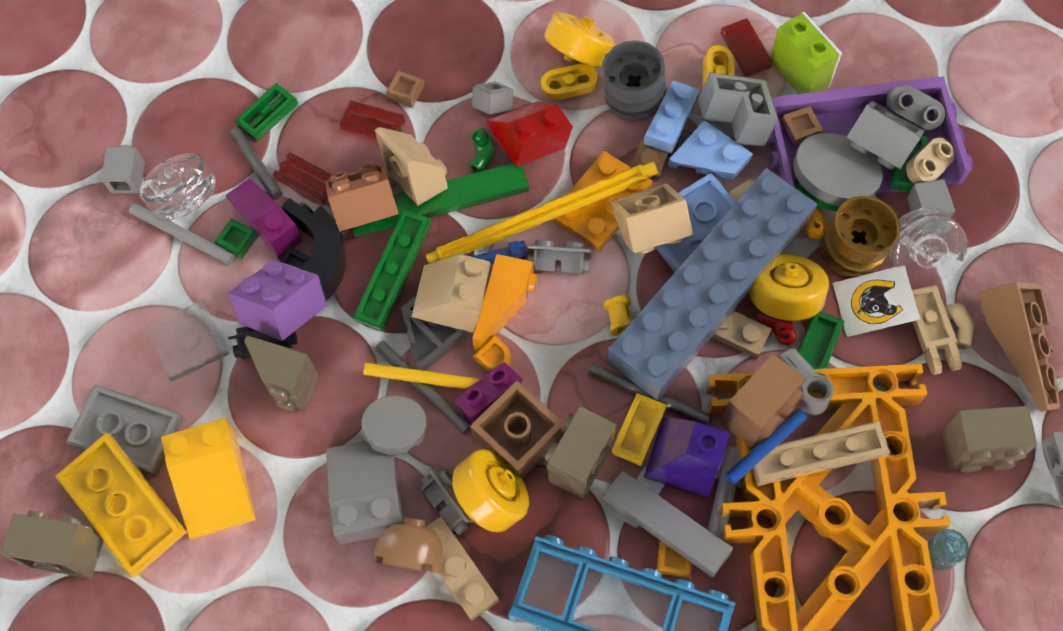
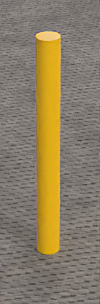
(419, 376)

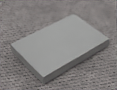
(130, 421)

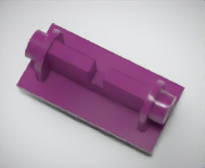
(486, 391)

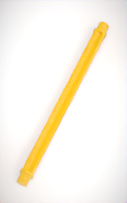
(545, 212)

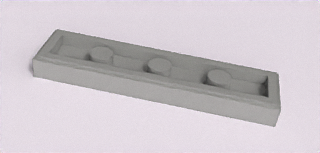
(667, 523)

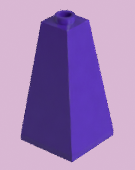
(687, 455)

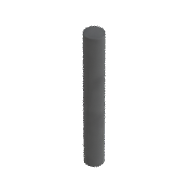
(256, 163)

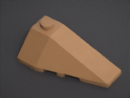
(1017, 320)

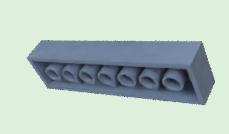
(710, 284)

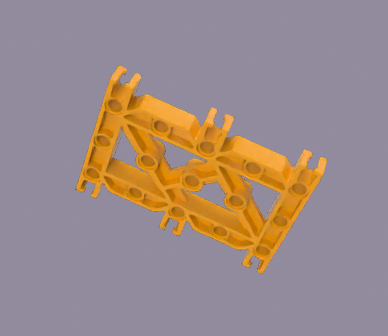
(865, 545)

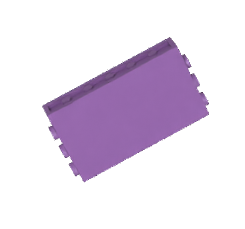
(841, 108)

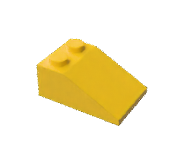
(208, 477)

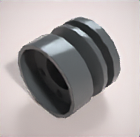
(634, 80)

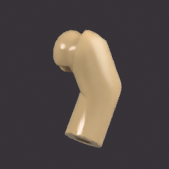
(964, 324)

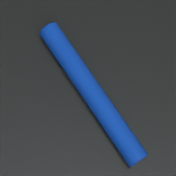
(765, 446)

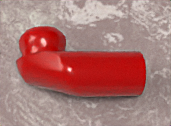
(783, 330)

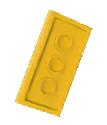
(120, 505)

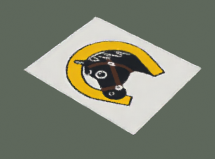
(876, 301)

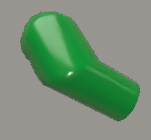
(484, 148)

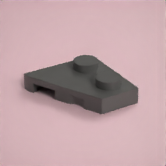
(428, 339)

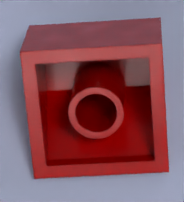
(531, 131)

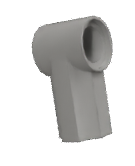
(813, 382)

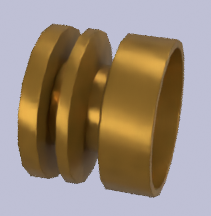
(860, 236)

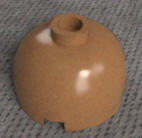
(410, 547)

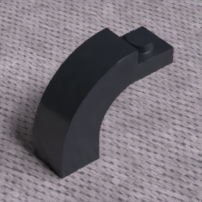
(329, 252)

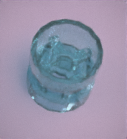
(941, 554)

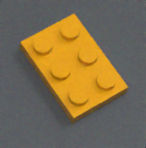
(596, 221)

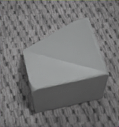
(492, 97)

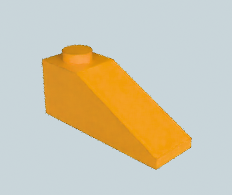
(504, 296)

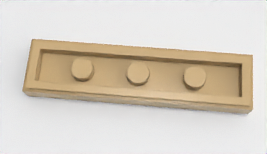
(822, 453)

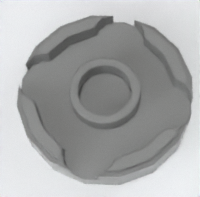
(393, 425)

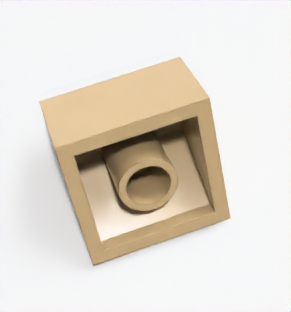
(411, 165)
(652, 218)
(452, 292)

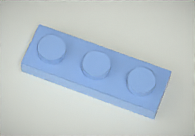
(671, 117)

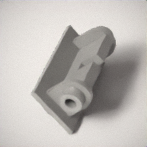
(546, 255)
(439, 489)

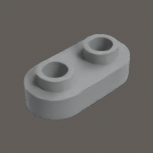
(917, 108)

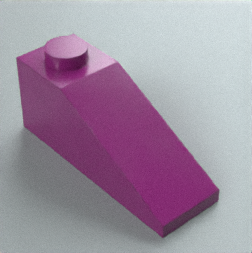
(265, 217)

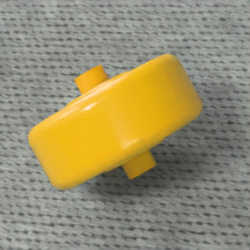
(578, 39)
(790, 288)
(490, 491)

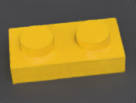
(639, 429)

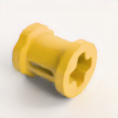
(619, 313)

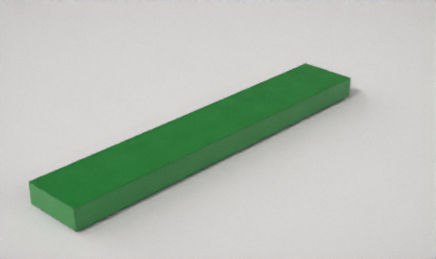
(461, 194)

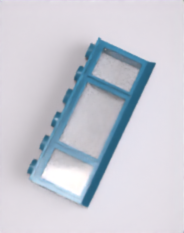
(588, 593)

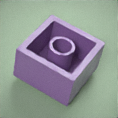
(277, 299)

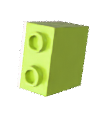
(805, 55)

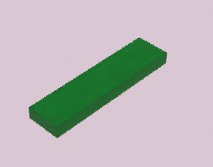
(392, 270)

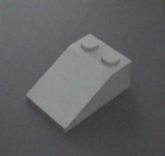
(362, 492)

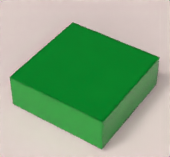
(236, 238)

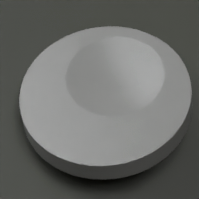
(835, 170)

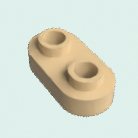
(930, 161)

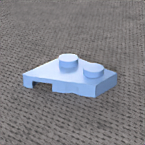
(711, 152)

